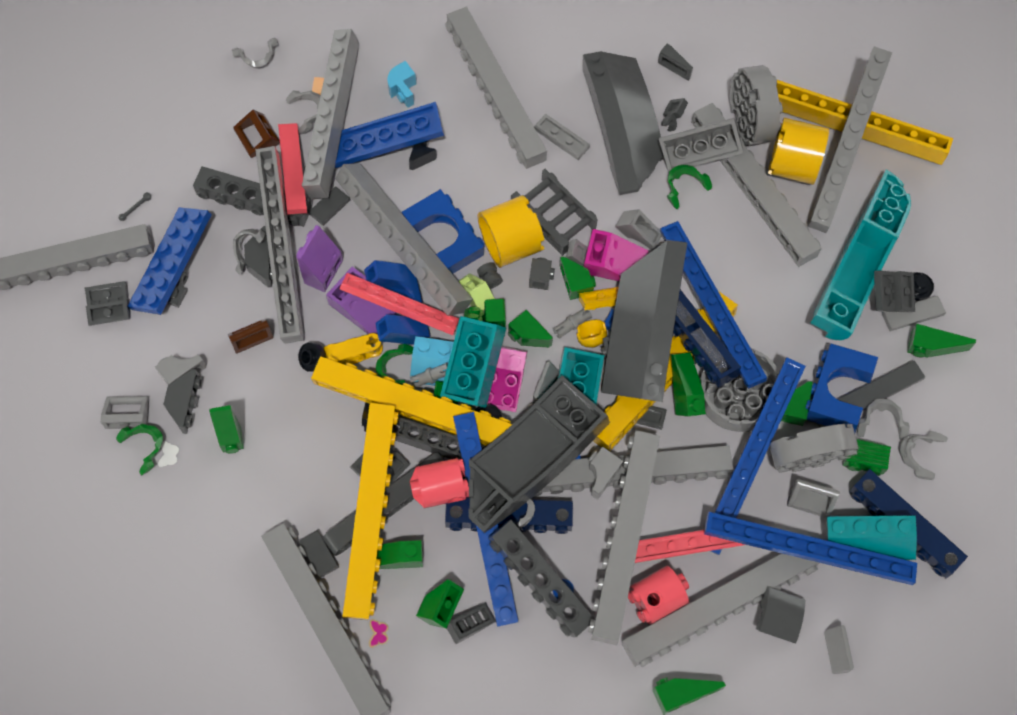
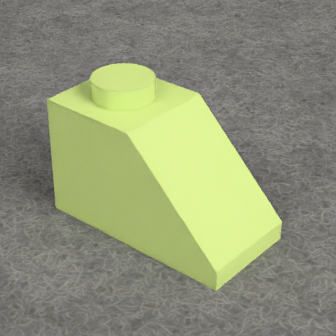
(477, 290)

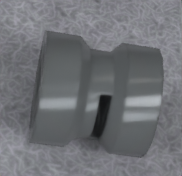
(489, 274)

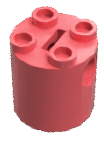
(439, 483)
(666, 592)

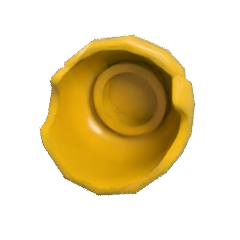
(591, 333)

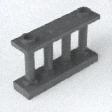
(557, 240)

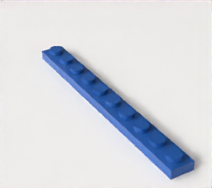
(716, 309)
(760, 439)
(811, 548)
(494, 566)

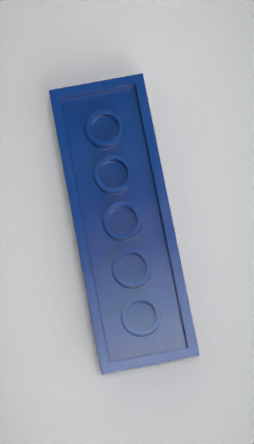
(389, 134)
(169, 260)

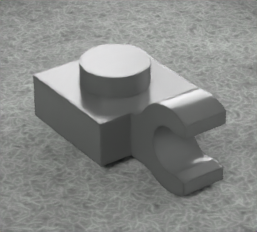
(674, 110)
(179, 292)

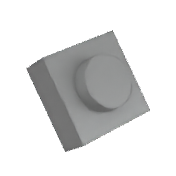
(577, 252)

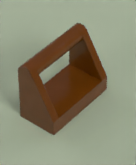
(263, 127)
(250, 336)

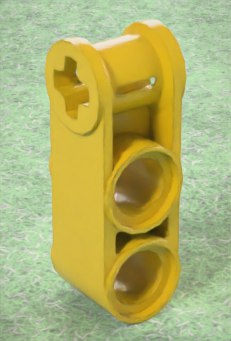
(355, 349)

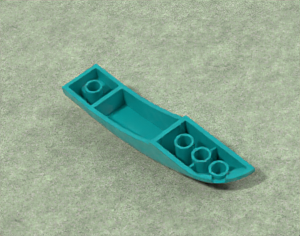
(862, 256)

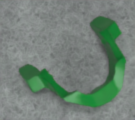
(676, 172)
(387, 355)
(143, 428)

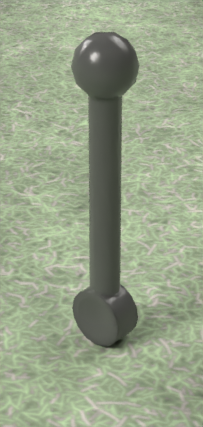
(146, 197)

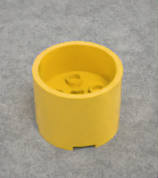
(798, 151)
(510, 231)

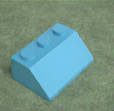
(428, 354)

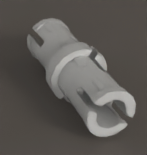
(572, 322)
(429, 376)

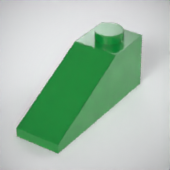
(934, 342)
(687, 386)
(227, 429)
(401, 555)
(681, 692)

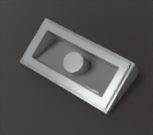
(547, 379)
(839, 650)

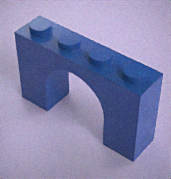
(439, 209)
(402, 281)
(839, 363)

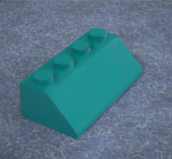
(473, 361)
(582, 370)
(879, 534)

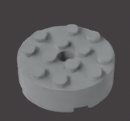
(755, 104)
(736, 408)
(814, 448)

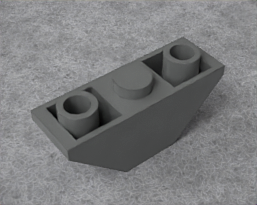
(258, 260)
(182, 398)

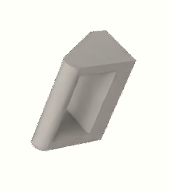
(120, 421)
(813, 498)

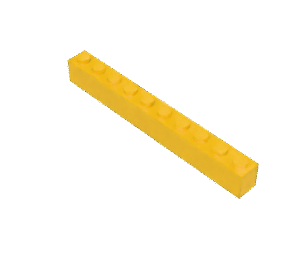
(879, 127)
(407, 401)
(628, 410)
(369, 512)

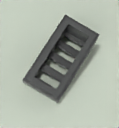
(675, 62)
(455, 632)

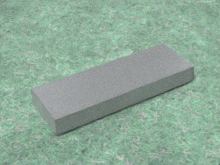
(562, 137)
(924, 311)

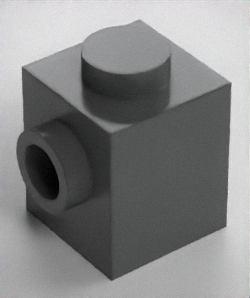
(541, 273)

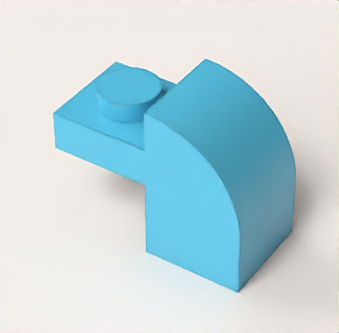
(399, 82)

